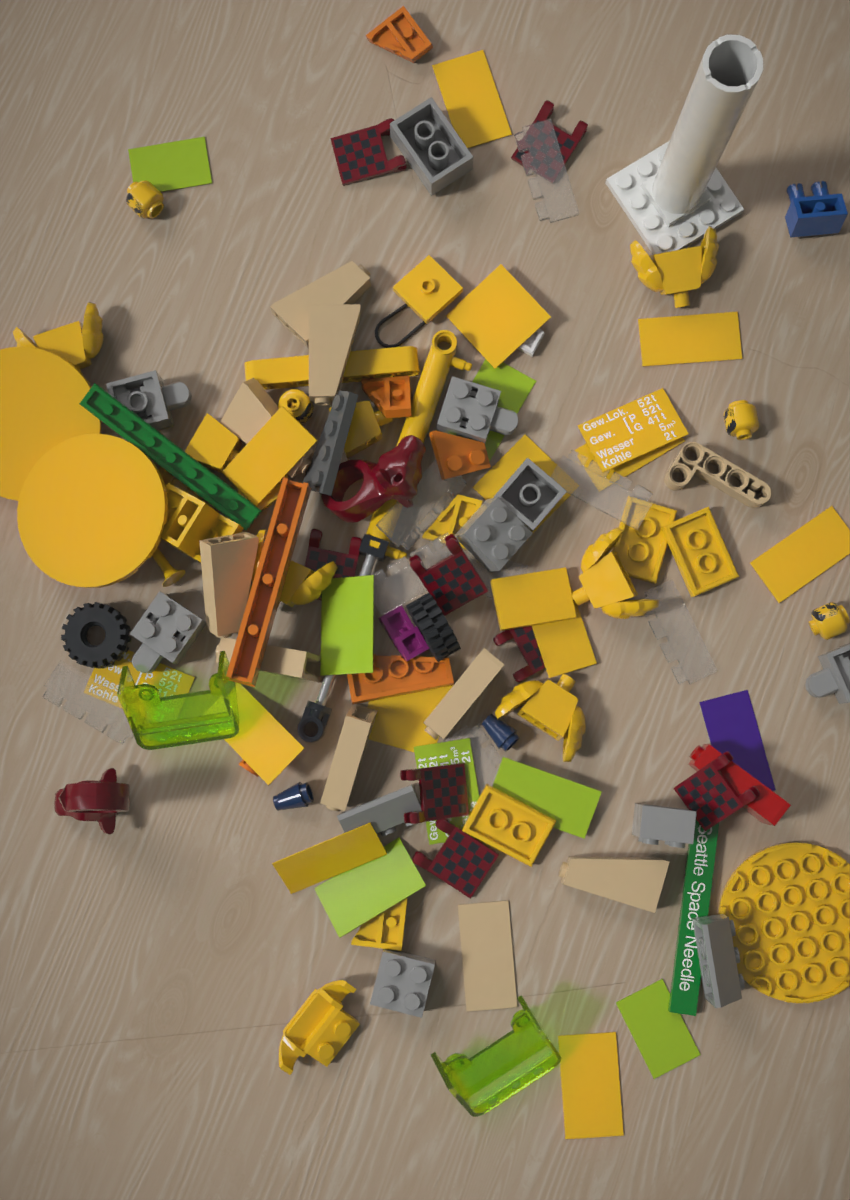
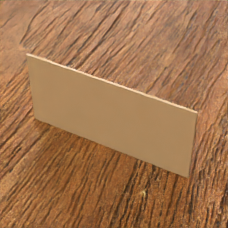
(487, 956)

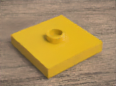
(428, 289)

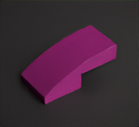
(403, 633)

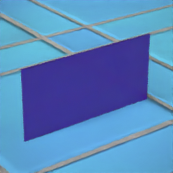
(735, 729)

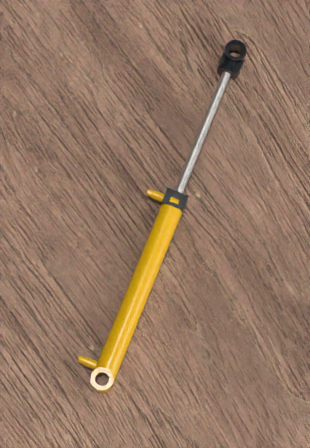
(375, 543)

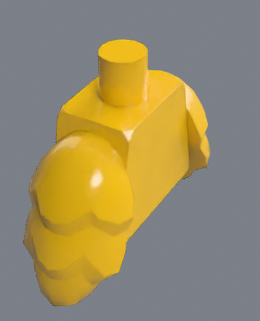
(677, 269)
(72, 341)
(607, 581)
(301, 583)
(550, 710)

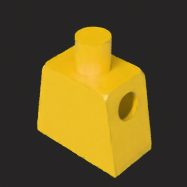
(364, 428)
(213, 445)

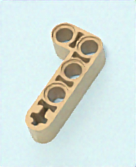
(721, 480)

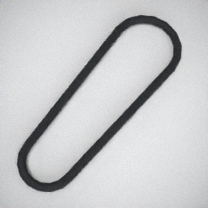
(387, 318)

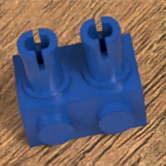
(815, 213)

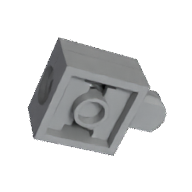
(150, 398)
(476, 410)
(162, 633)
(833, 677)

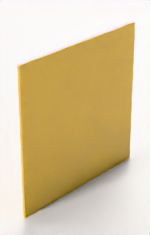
(498, 316)
(509, 463)
(402, 718)

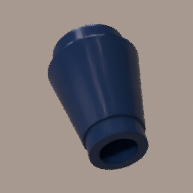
(500, 732)
(294, 797)

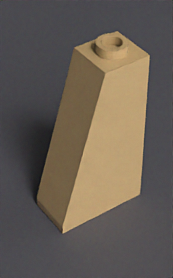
(337, 287)
(330, 343)
(250, 412)
(227, 577)
(281, 661)
(462, 694)
(348, 757)
(621, 879)

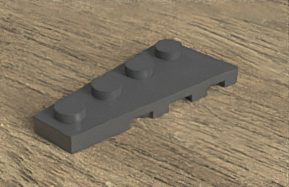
(330, 447)

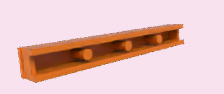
(268, 582)

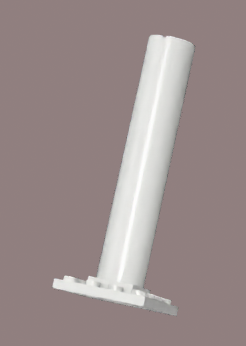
(677, 187)

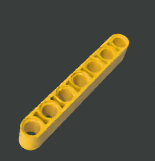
(361, 364)

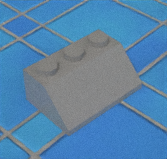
(382, 812)
(718, 959)

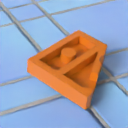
(401, 36)
(390, 395)
(458, 454)

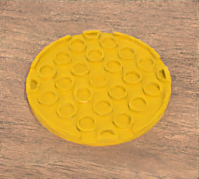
(37, 411)
(92, 511)
(791, 921)

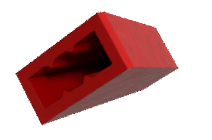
(766, 807)

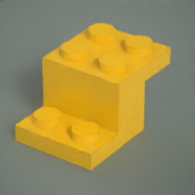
(193, 521)

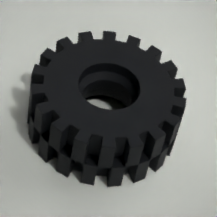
(433, 627)
(115, 640)

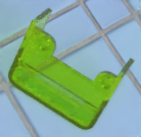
(180, 718)
(502, 1066)

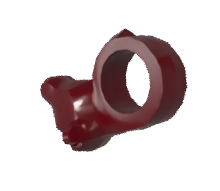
(391, 478)
(94, 800)

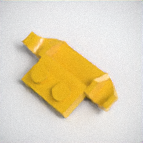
(318, 1027)

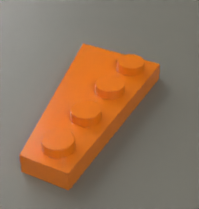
(397, 677)

